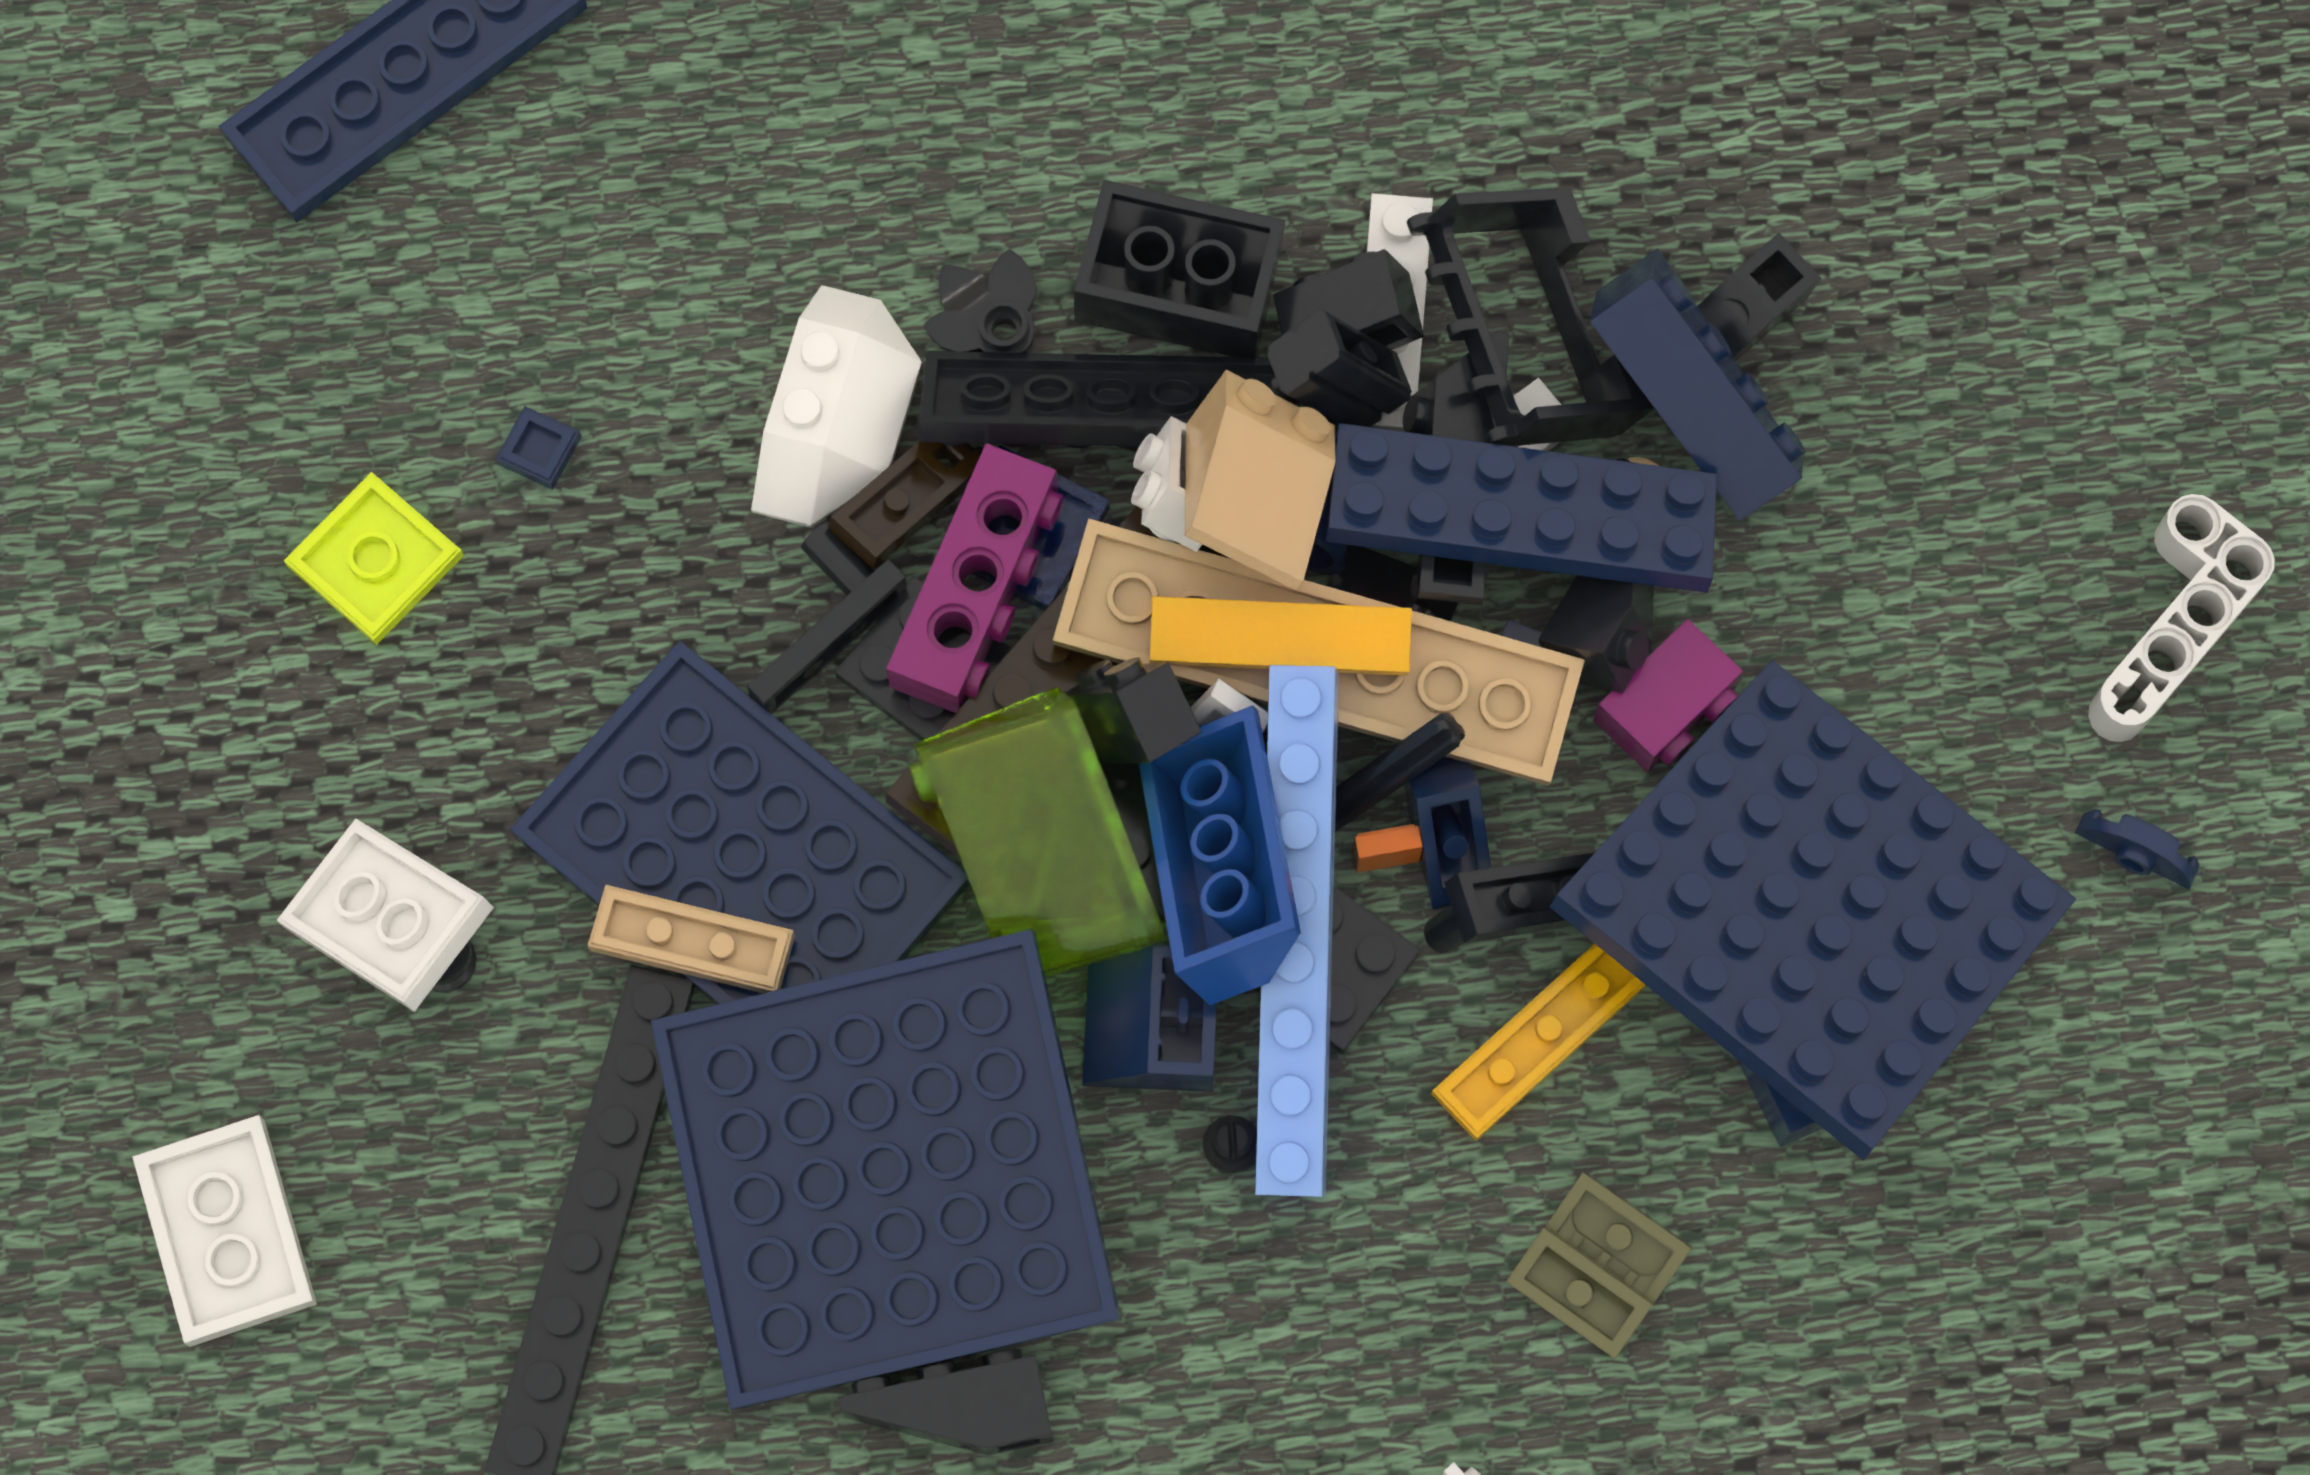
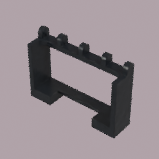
(1553, 236)

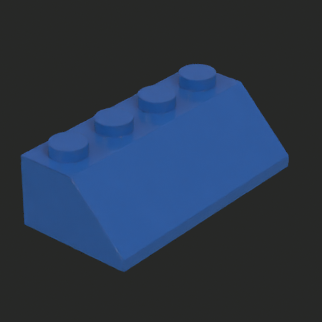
(1221, 858)

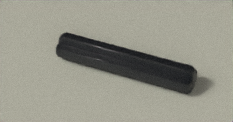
(1396, 767)

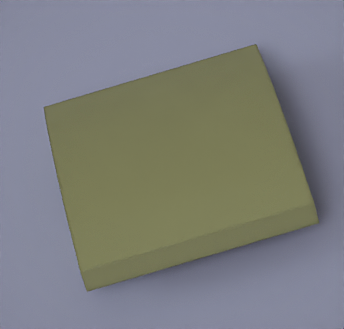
(1599, 1264)

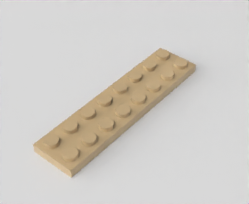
(1497, 688)

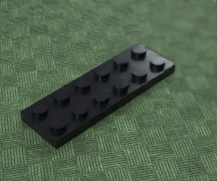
(1066, 396)

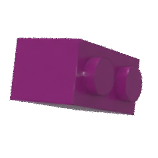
(1670, 697)

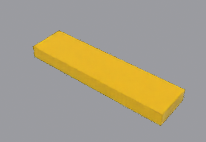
(1280, 634)
(1536, 1041)

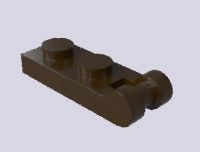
(903, 499)

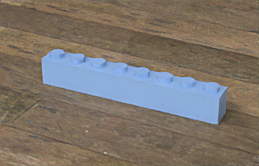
(1298, 998)

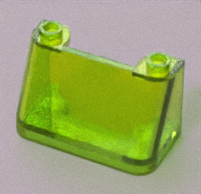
(1039, 832)

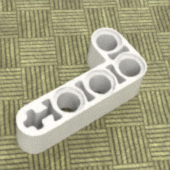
(2175, 631)

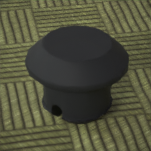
(1231, 1144)

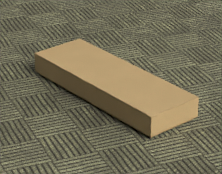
(691, 940)

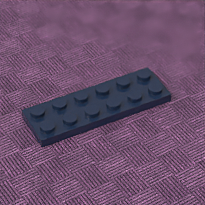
(381, 90)
(1522, 508)

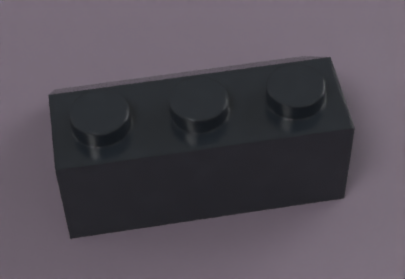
(1178, 270)

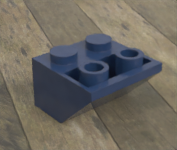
(1146, 1026)

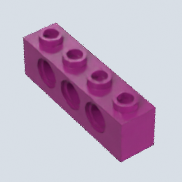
(998, 487)

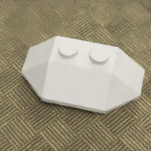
(834, 408)

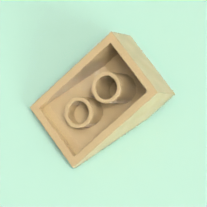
(1257, 477)

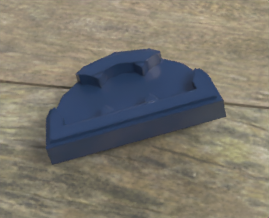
(2139, 846)

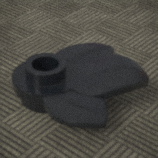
(981, 303)

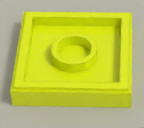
(374, 558)

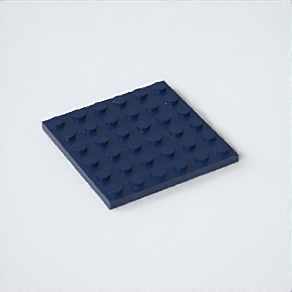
(1814, 907)
(884, 1170)

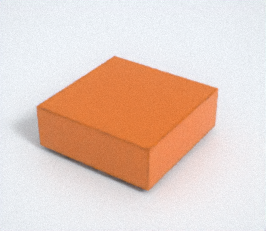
(1387, 848)

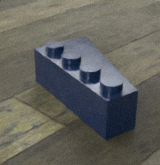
(1697, 384)

